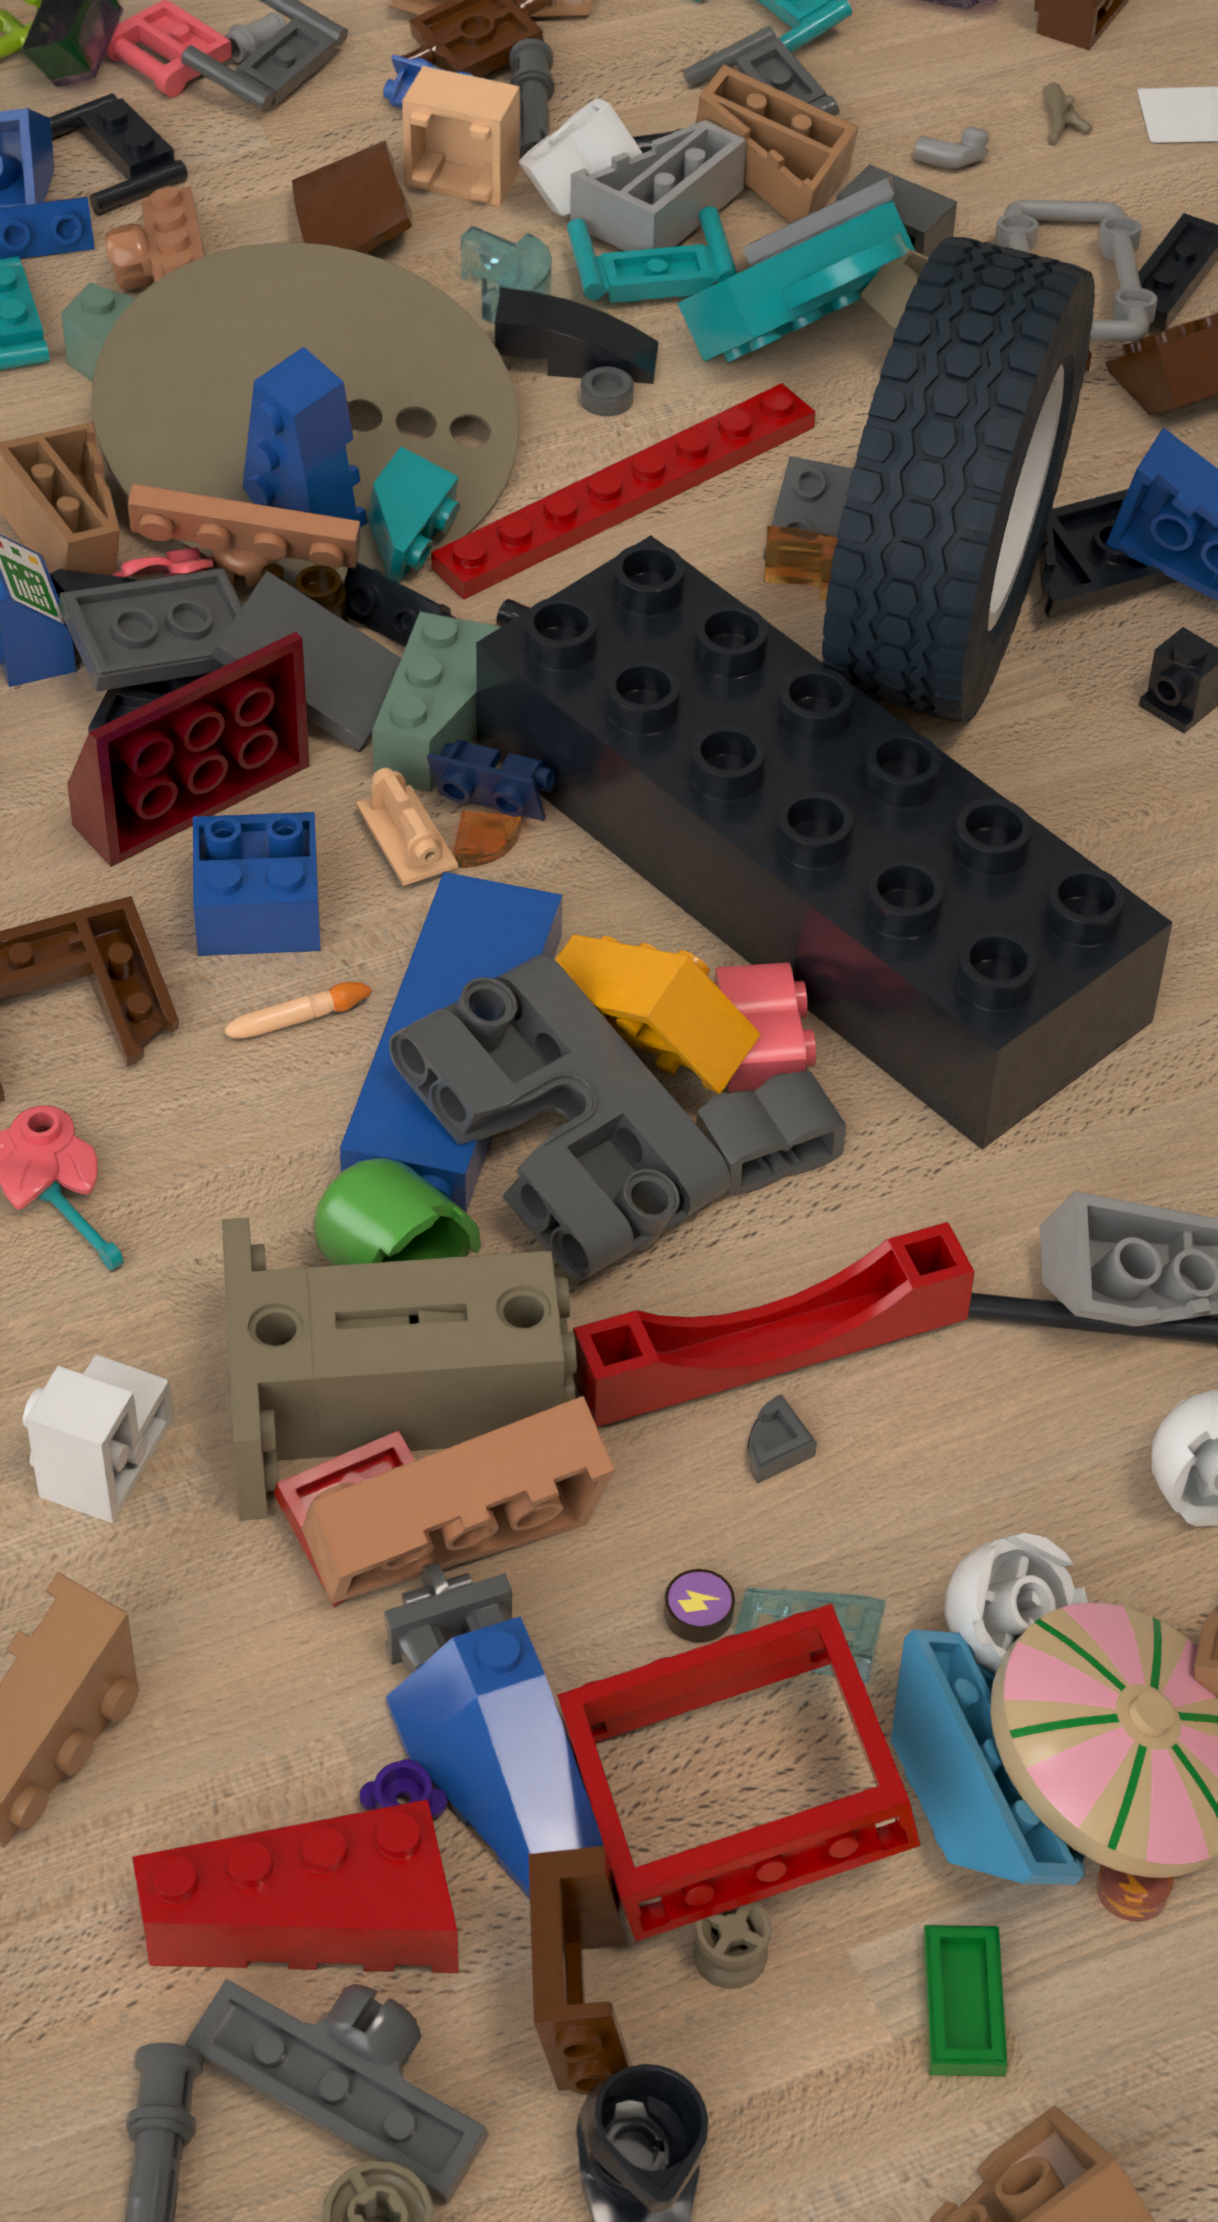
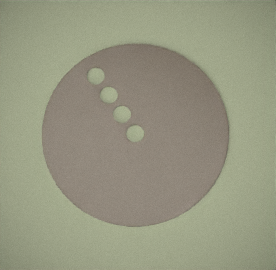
(187, 350)

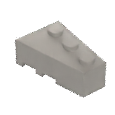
(659, 193)

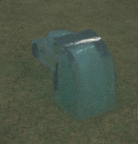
(502, 263)

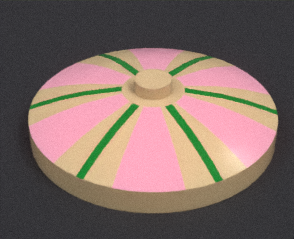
(1112, 1738)

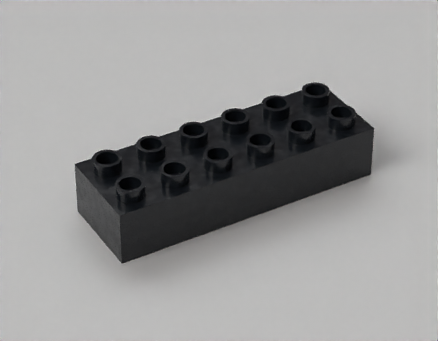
(824, 838)

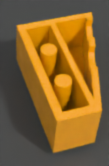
(662, 1005)

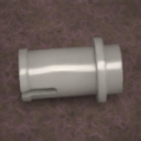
(250, 37)

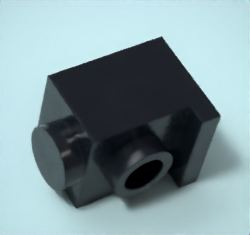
(1182, 681)

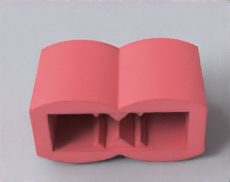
(775, 1008)

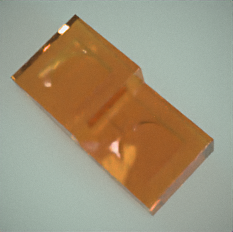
(799, 558)

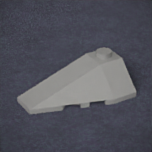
(1130, 1260)

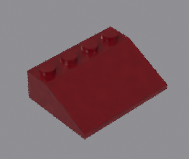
(192, 752)

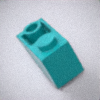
(408, 509)

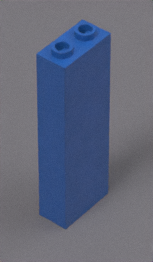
(468, 934)

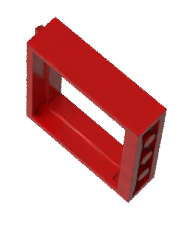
(767, 1856)

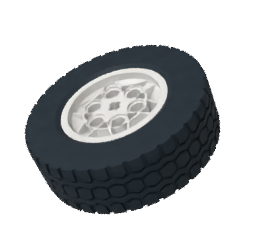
(957, 476)

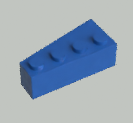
(1172, 515)

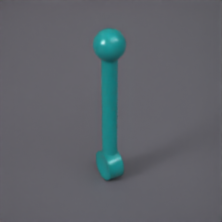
(108, 1252)

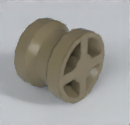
(715, 1936)

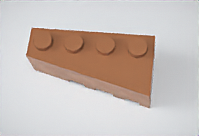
(460, 1502)

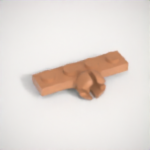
(164, 244)
(243, 533)

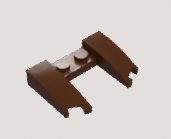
(108, 948)

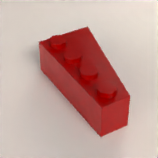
(304, 1895)

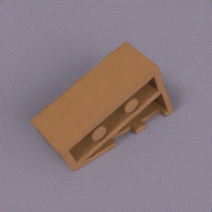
(791, 147)
(59, 499)
(60, 1698)

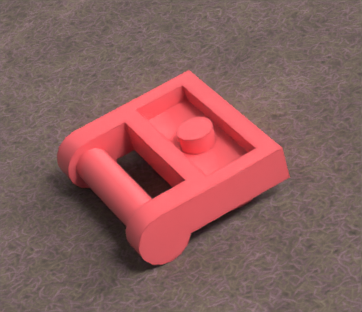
(167, 32)

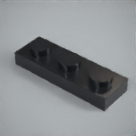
(1179, 266)

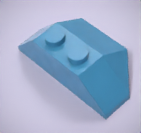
(957, 1772)

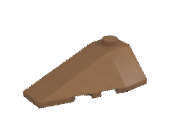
(1050, 2176)

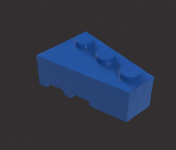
(299, 441)

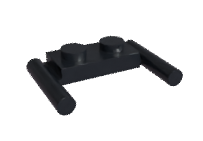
(127, 144)

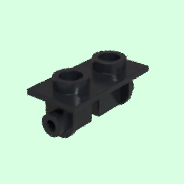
(386, 603)

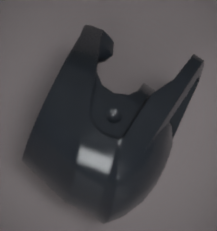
(641, 2145)

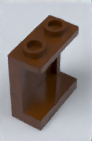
(570, 1910)

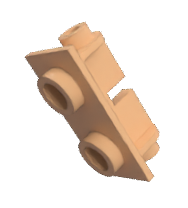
(404, 829)

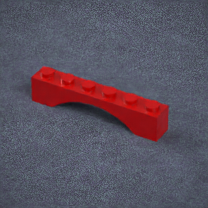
(657, 1361)

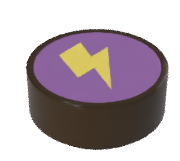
(699, 1605)

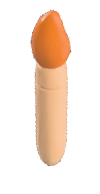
(298, 1010)

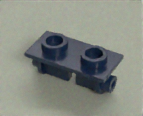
(469, 775)

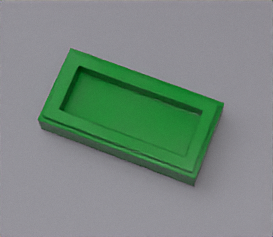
(964, 2001)

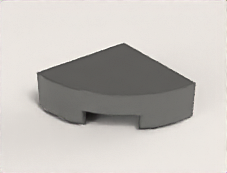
(778, 1440)

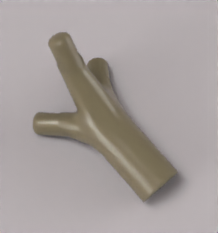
(1062, 112)

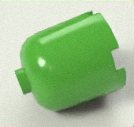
(389, 1215)

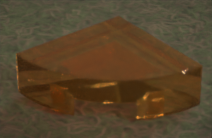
(485, 837)

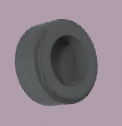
(607, 391)

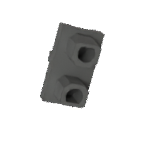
(443, 1611)

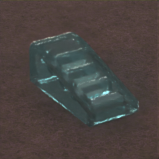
(855, 1613)

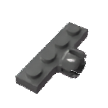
(343, 2078)

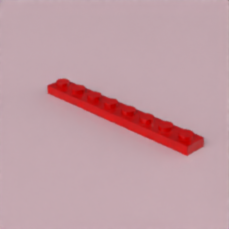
(621, 491)

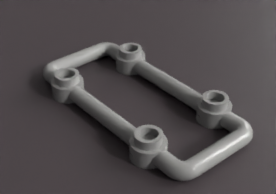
(1118, 239)

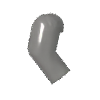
(953, 155)

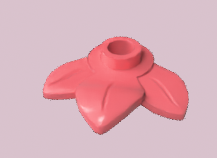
(177, 563)
(38, 1158)

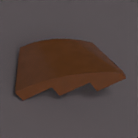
(352, 201)

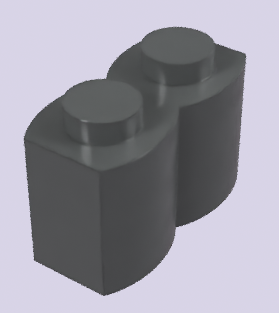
(773, 1130)

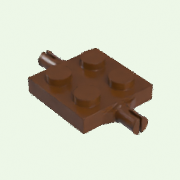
(474, 33)

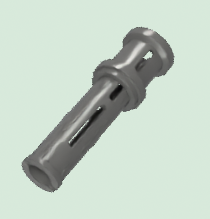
(531, 62)
(160, 2128)

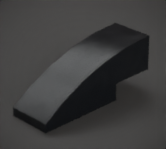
(570, 336)

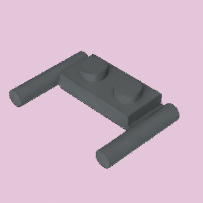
(281, 61)
(768, 61)

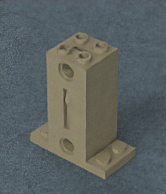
(383, 1349)

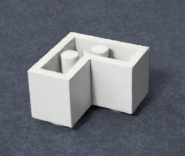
(96, 1434)

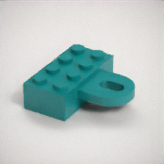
(794, 285)

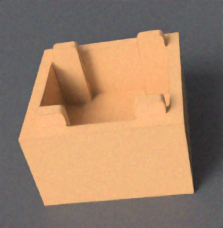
(461, 135)

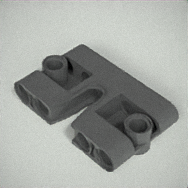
(541, 1047)

